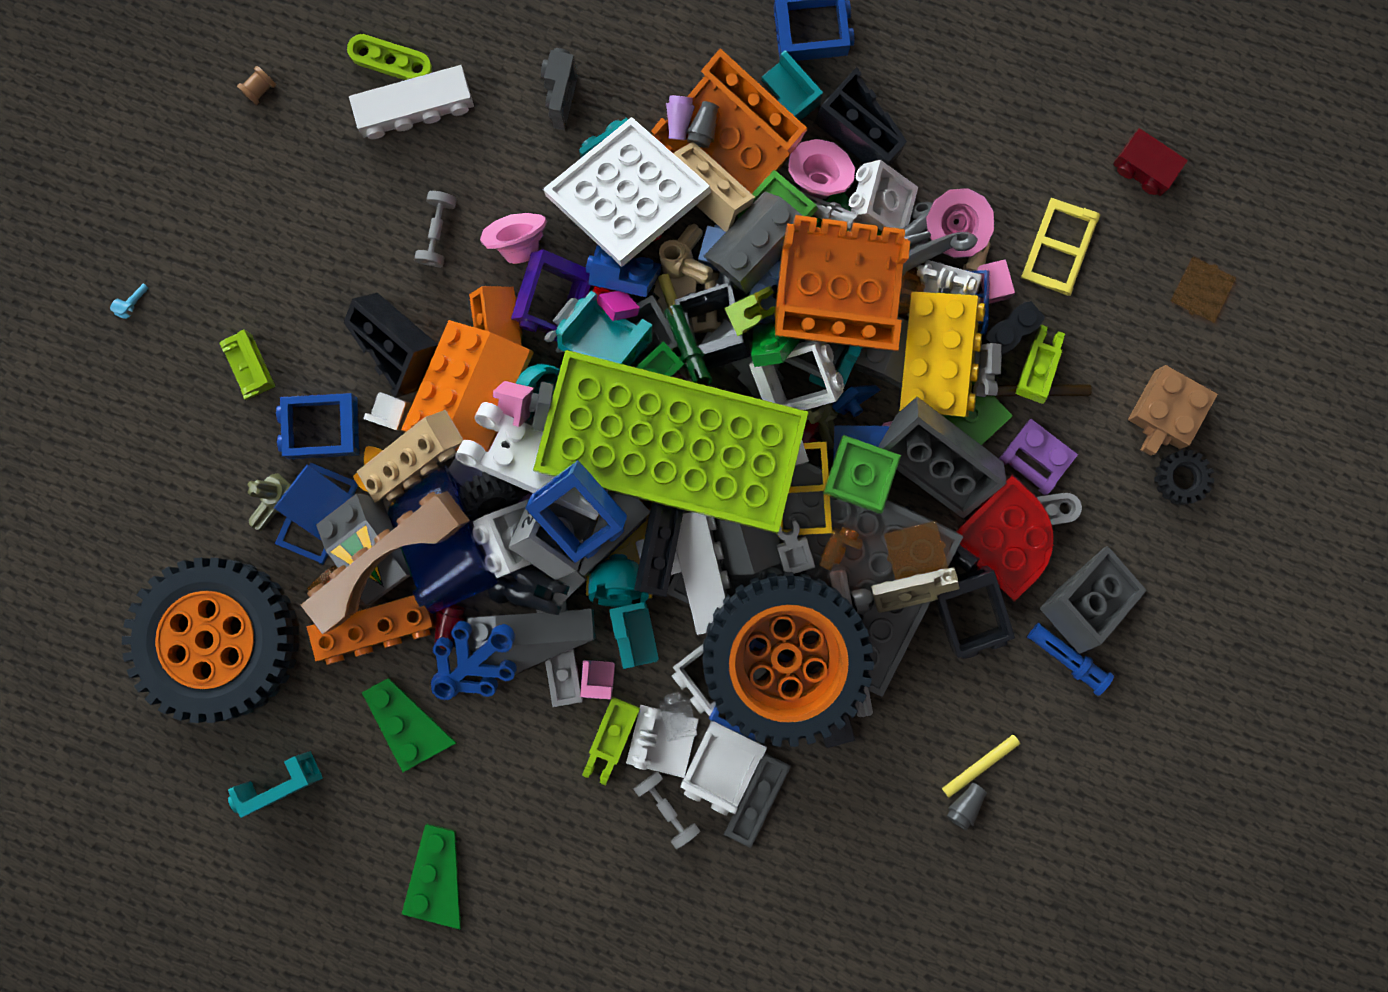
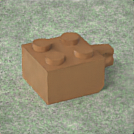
(1171, 409)

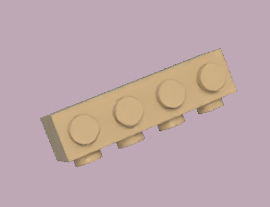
(410, 456)

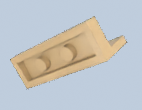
(726, 194)

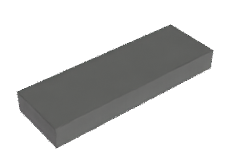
(757, 800)

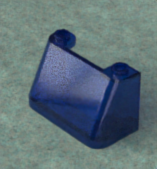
(447, 569)

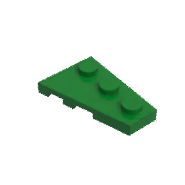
(768, 348)
(405, 725)
(434, 880)

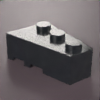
(860, 123)
(392, 340)

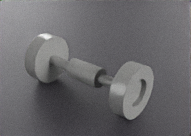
(441, 200)
(667, 810)

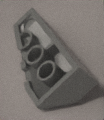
(536, 635)

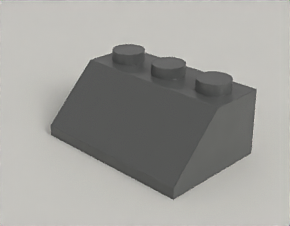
(753, 241)

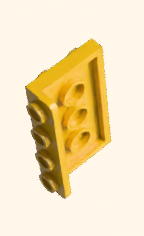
(942, 351)

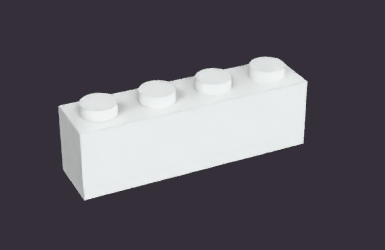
(411, 102)
(701, 567)

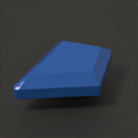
(852, 398)

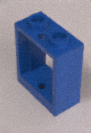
(818, 49)
(348, 423)
(593, 492)

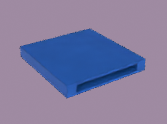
(311, 499)

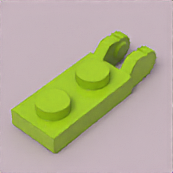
(1040, 367)
(611, 736)

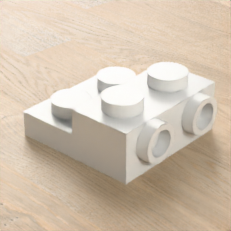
(883, 196)
(495, 533)

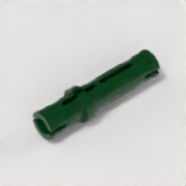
(691, 355)

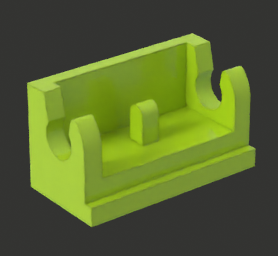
(748, 311)
(247, 364)

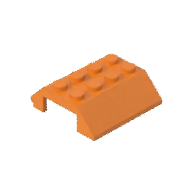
(751, 126)
(841, 283)
(464, 375)

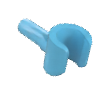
(120, 307)

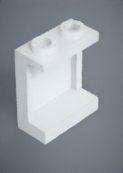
(722, 768)

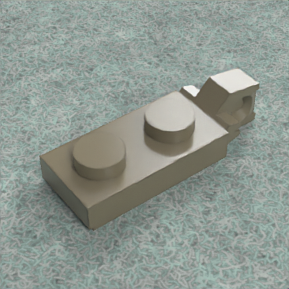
(914, 589)

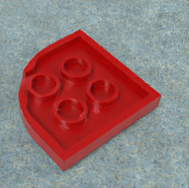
(1010, 537)

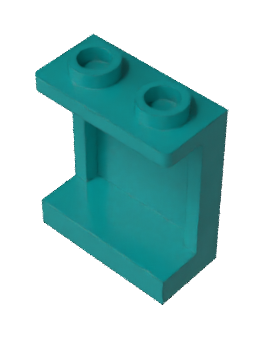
(596, 335)
(303, 772)

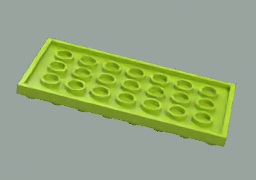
(672, 441)

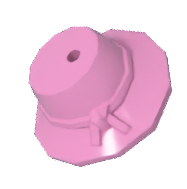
(821, 168)
(973, 215)
(515, 236)

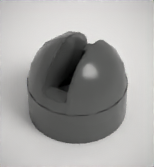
(862, 600)

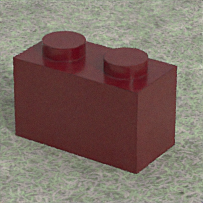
(1149, 163)

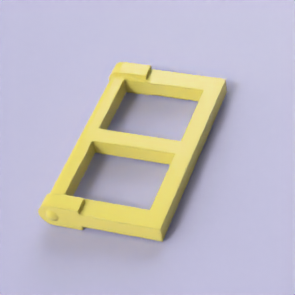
(1084, 214)

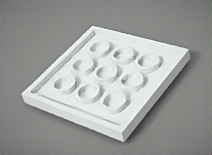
(627, 191)

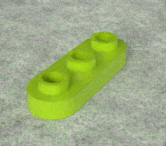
(381, 50)

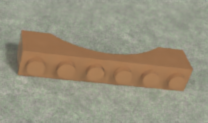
(340, 597)

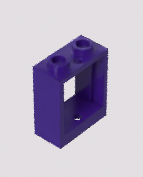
(558, 266)

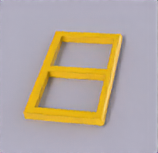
(812, 488)

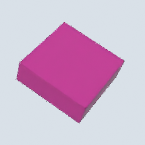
(618, 305)

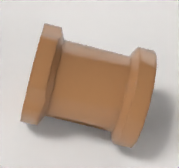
(256, 85)

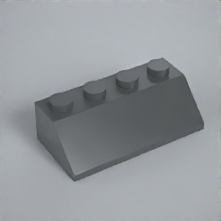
(943, 458)

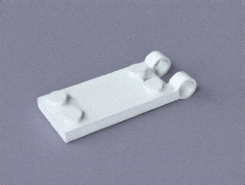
(517, 462)

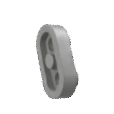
(1052, 505)

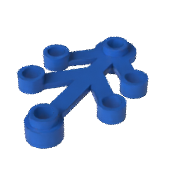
(471, 664)

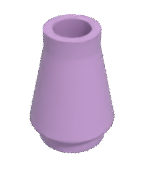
(679, 116)

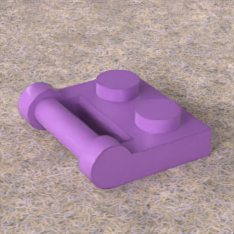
(1043, 449)

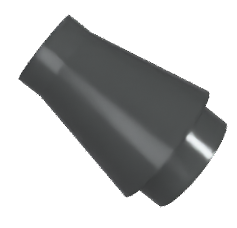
(704, 125)
(967, 806)

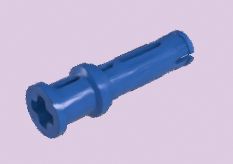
(1041, 636)

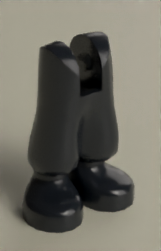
(531, 589)

